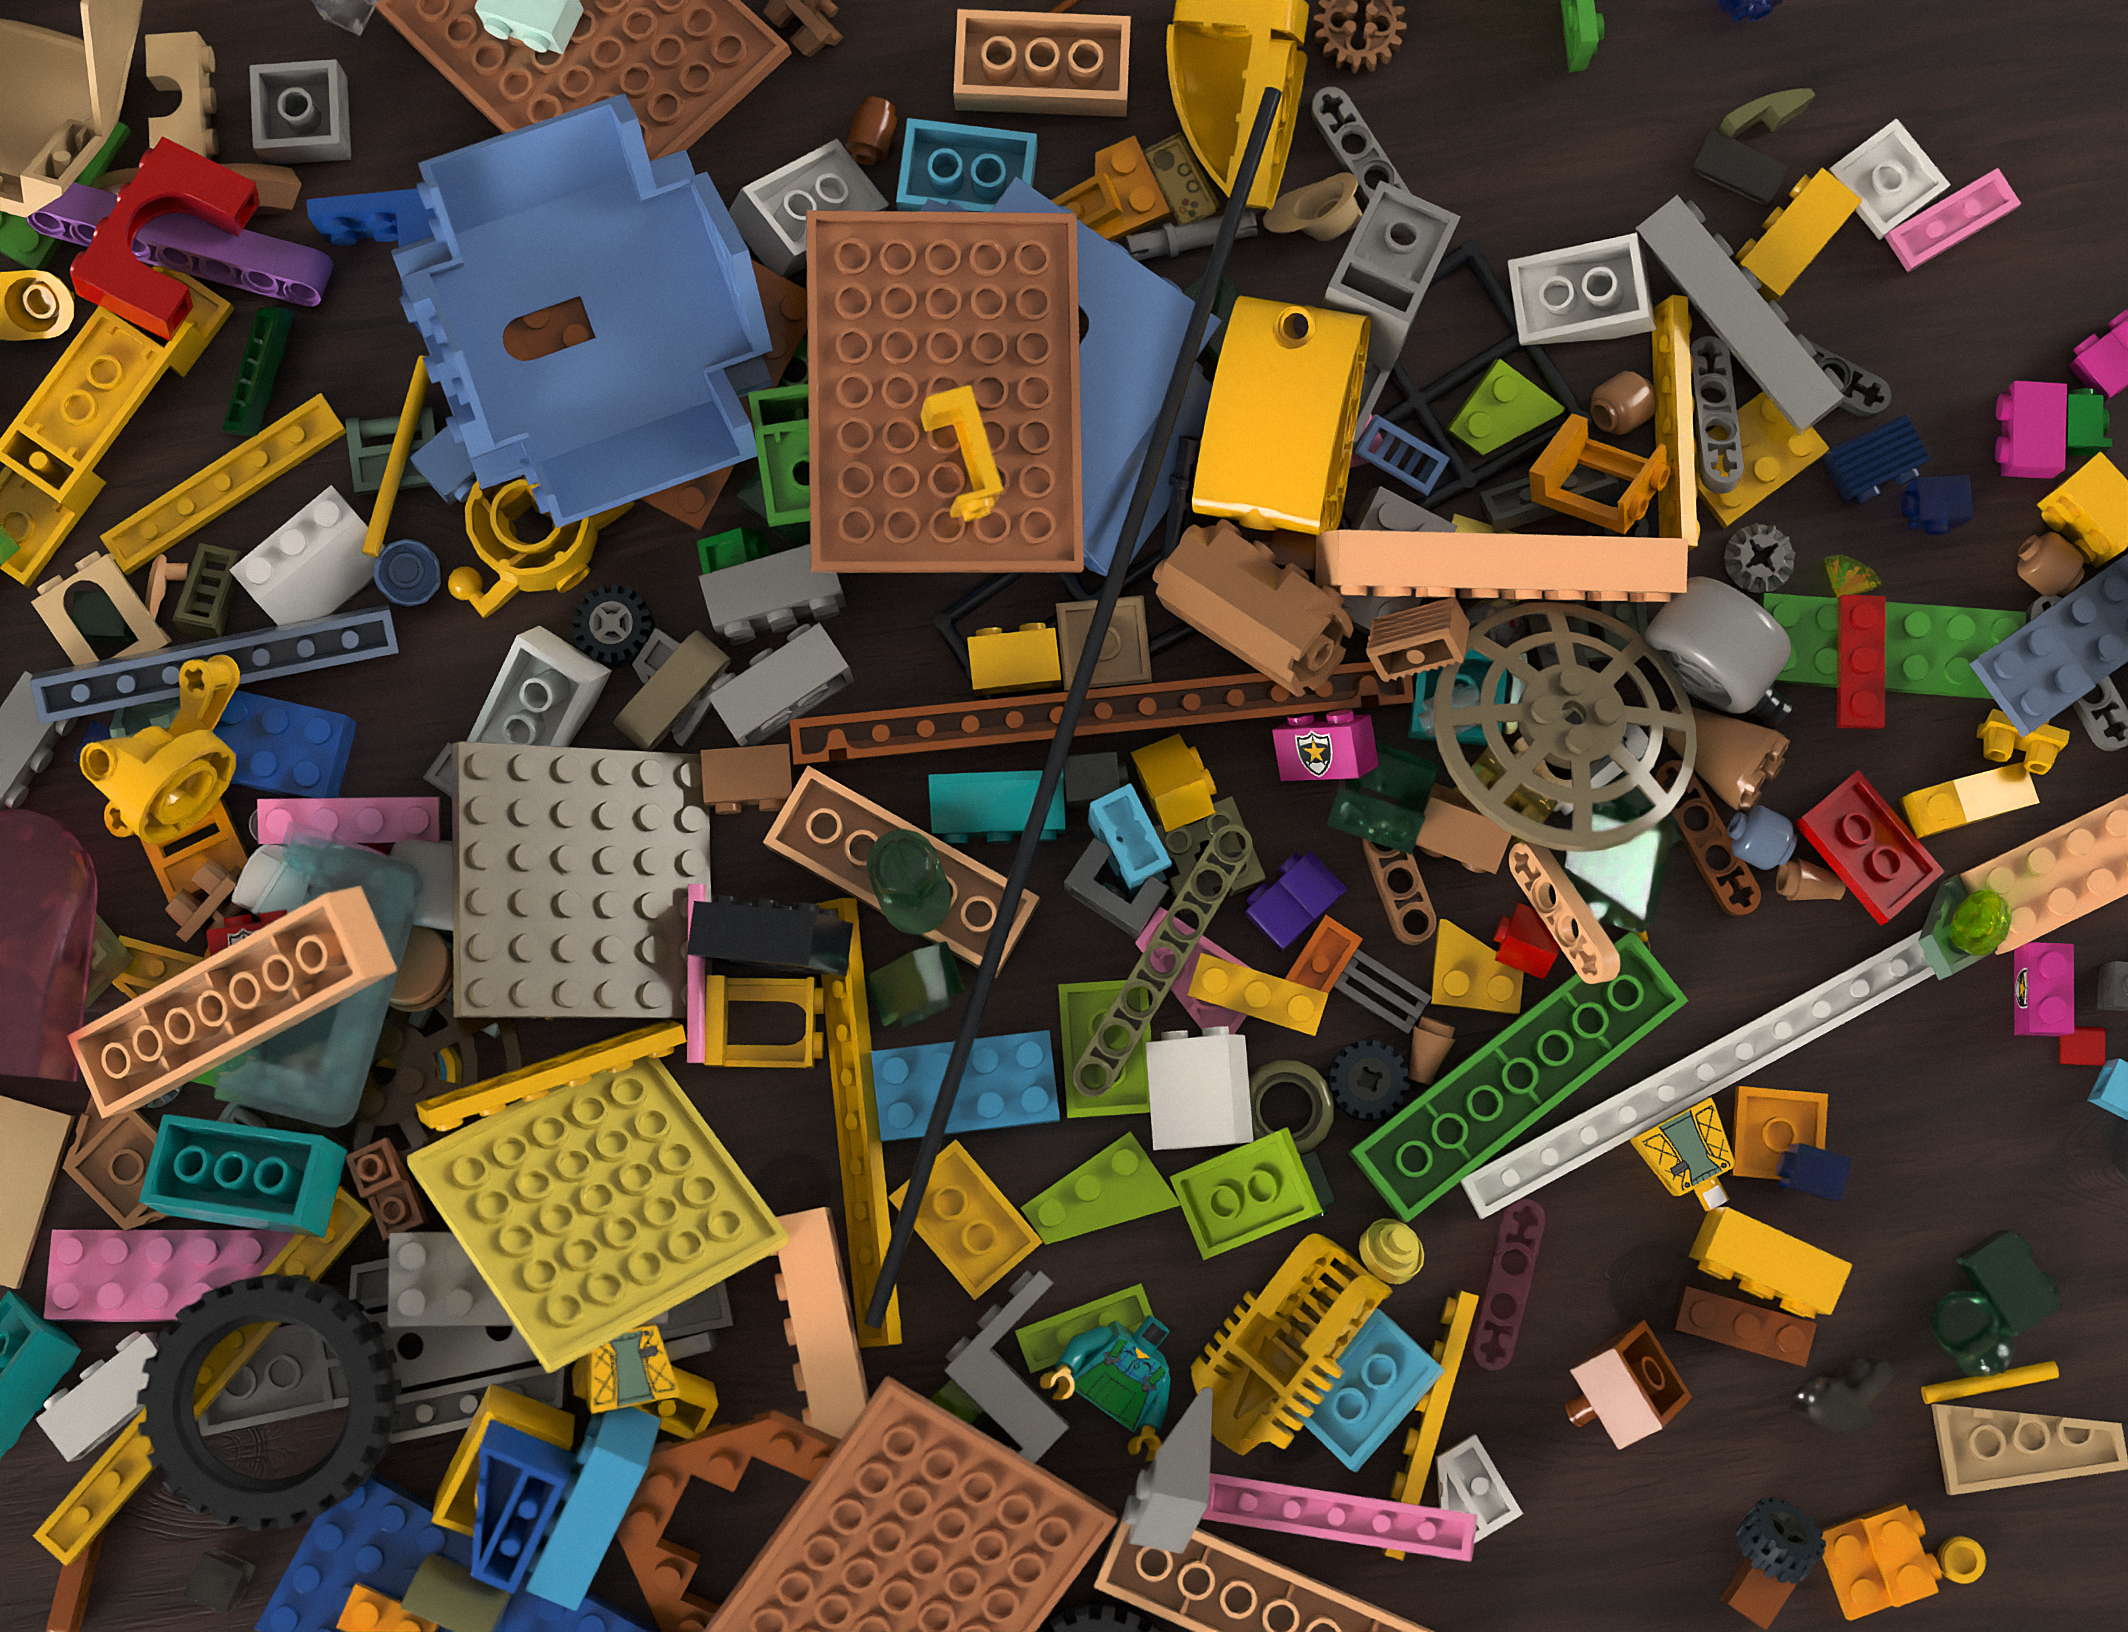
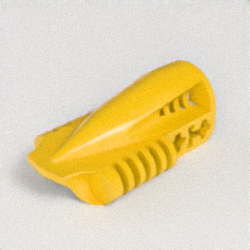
(1286, 1345)

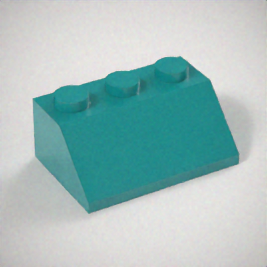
(990, 806)
(31, 1364)

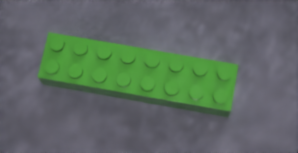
(1514, 1080)

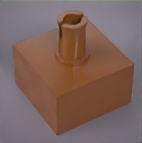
(1628, 1386)

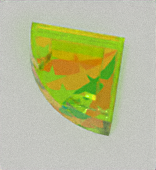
(1850, 575)

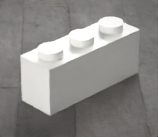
(102, 1402)

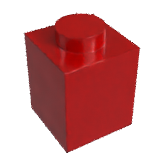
(1526, 942)

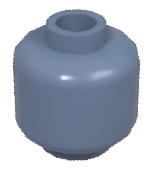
(1762, 837)

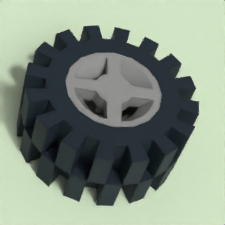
(602, 614)

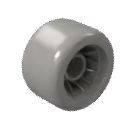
(1720, 644)
(435, 864)

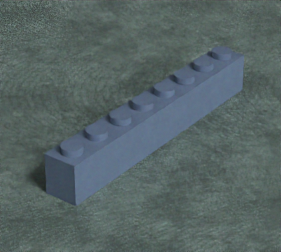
(258, 654)

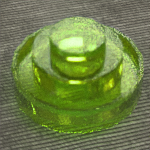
(1981, 922)

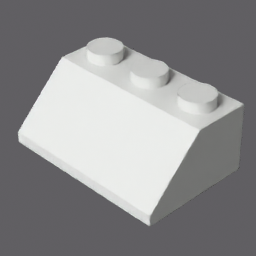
(309, 562)

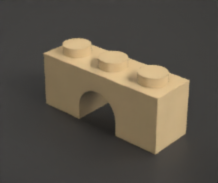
(183, 65)

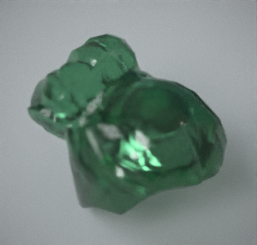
(1971, 1330)

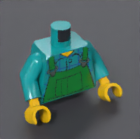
(1120, 1376)

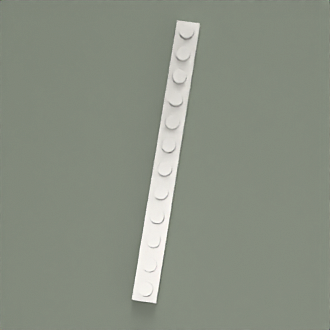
(1697, 1076)

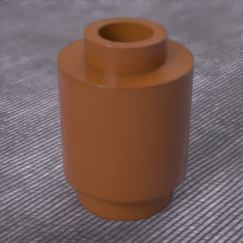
(872, 130)

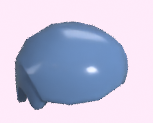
(407, 572)

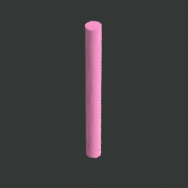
(695, 989)

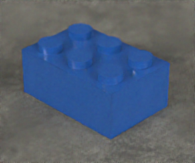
(286, 746)

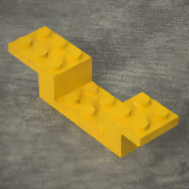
(79, 416)

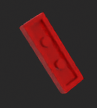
(1861, 661)

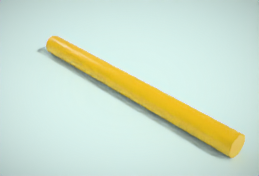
(397, 460)

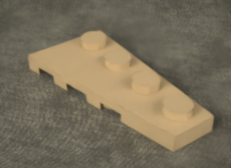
(2009, 1448)

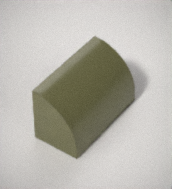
(454, 1599)

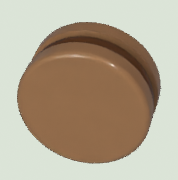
(424, 972)

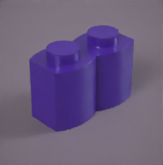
(1294, 900)

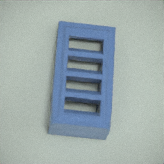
(1429, 472)

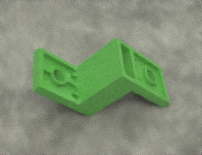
(782, 444)

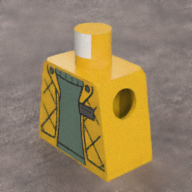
(1689, 1153)
(629, 1370)

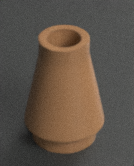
(1808, 881)
(1429, 1048)

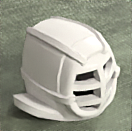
(269, 883)

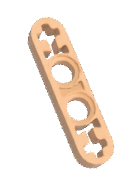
(1592, 951)

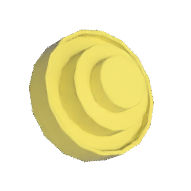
(1391, 1251)

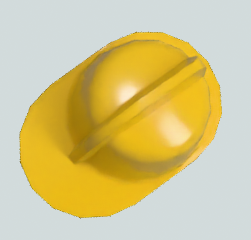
(34, 305)

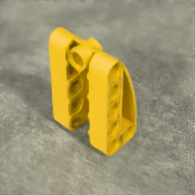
(1282, 417)

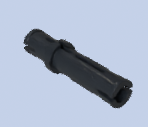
(1182, 481)

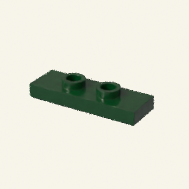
(257, 371)

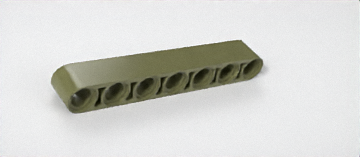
(1160, 982)

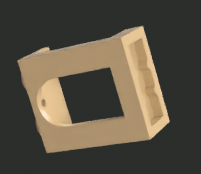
(108, 575)

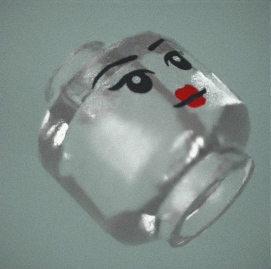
(1504, 633)

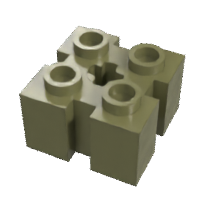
(1184, 845)

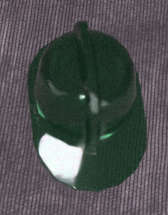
(909, 881)

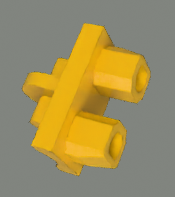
(2040, 745)

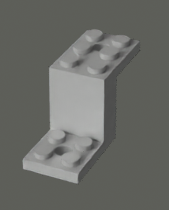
(1388, 278)
(997, 1385)

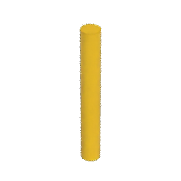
(1978, 1385)

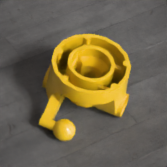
(549, 564)

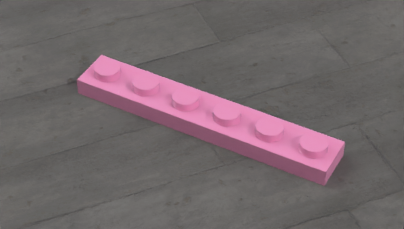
(1341, 1517)

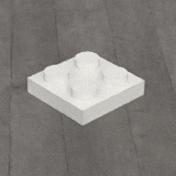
(1890, 178)

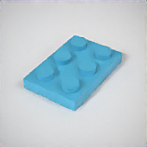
(1379, 1387)

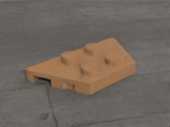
(112, 1163)

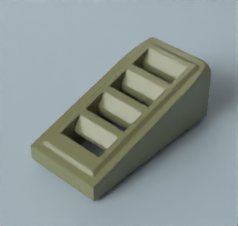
(218, 613)

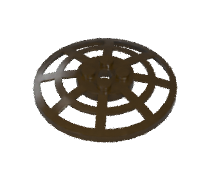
(414, 1081)

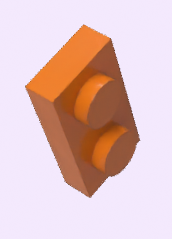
(1324, 956)

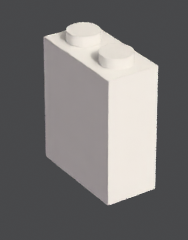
(1199, 1090)

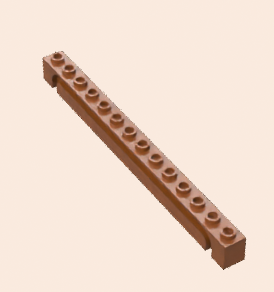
(1102, 713)

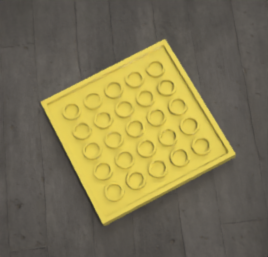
(596, 1207)

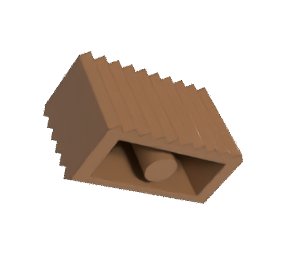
(1418, 639)

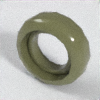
(1311, 1082)

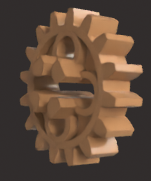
(1374, 43)

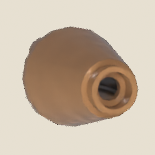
(1732, 755)

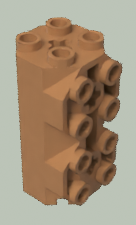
(1255, 607)

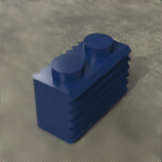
(1876, 459)

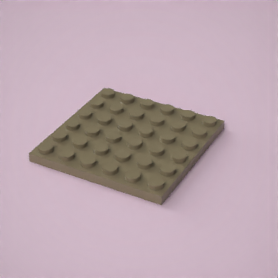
(574, 880)

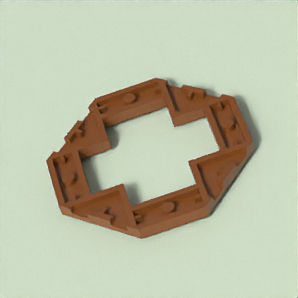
(720, 1458)

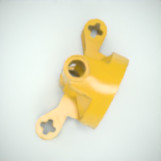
(170, 774)

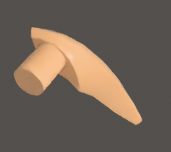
(157, 583)

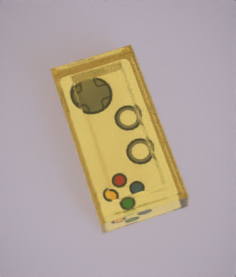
(1181, 180)

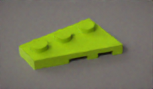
(1101, 1193)

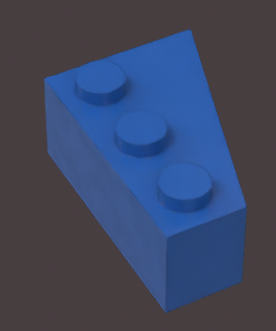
(516, 1498)

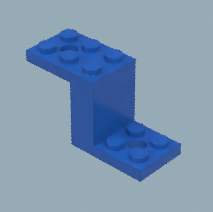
(376, 215)

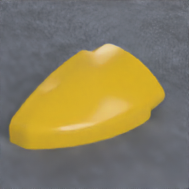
(1217, 73)

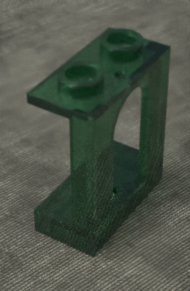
(1397, 776)

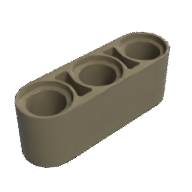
(672, 691)

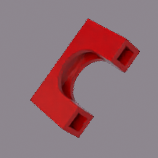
(167, 183)

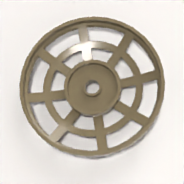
(1557, 740)

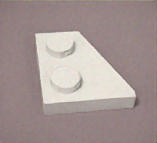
(1474, 1486)

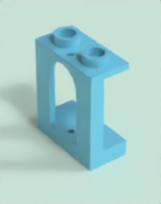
(1125, 828)

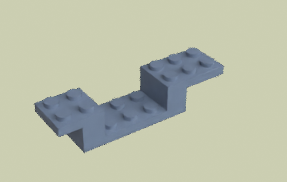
(2060, 651)

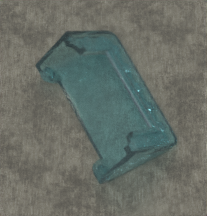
(324, 1061)

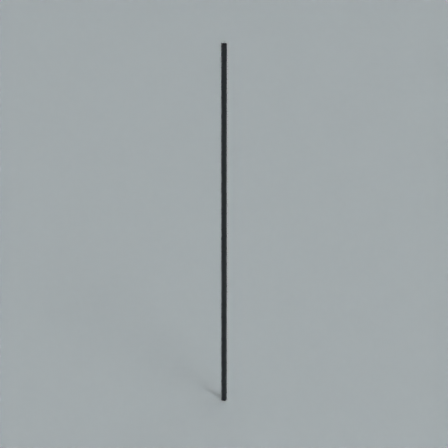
(1072, 710)

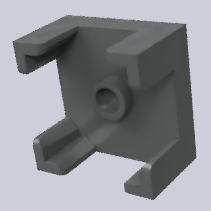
(1109, 900)

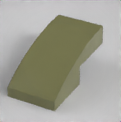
(1772, 109)

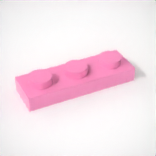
(1952, 220)

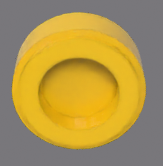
(1961, 1559)

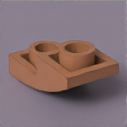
(387, 1187)

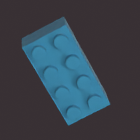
(1003, 1086)
(592, 1504)

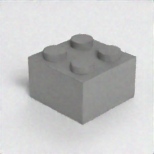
(300, 112)

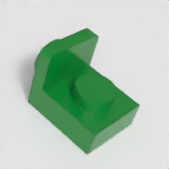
(732, 549)

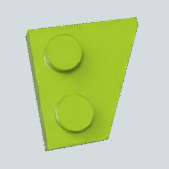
(1501, 409)

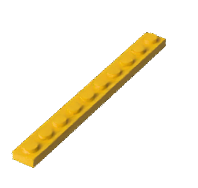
(859, 1133)
(125, 1463)

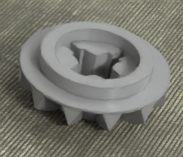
(1758, 577)

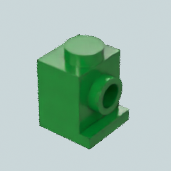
(2086, 424)

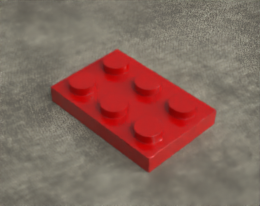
(1869, 847)

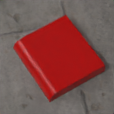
(2083, 1047)

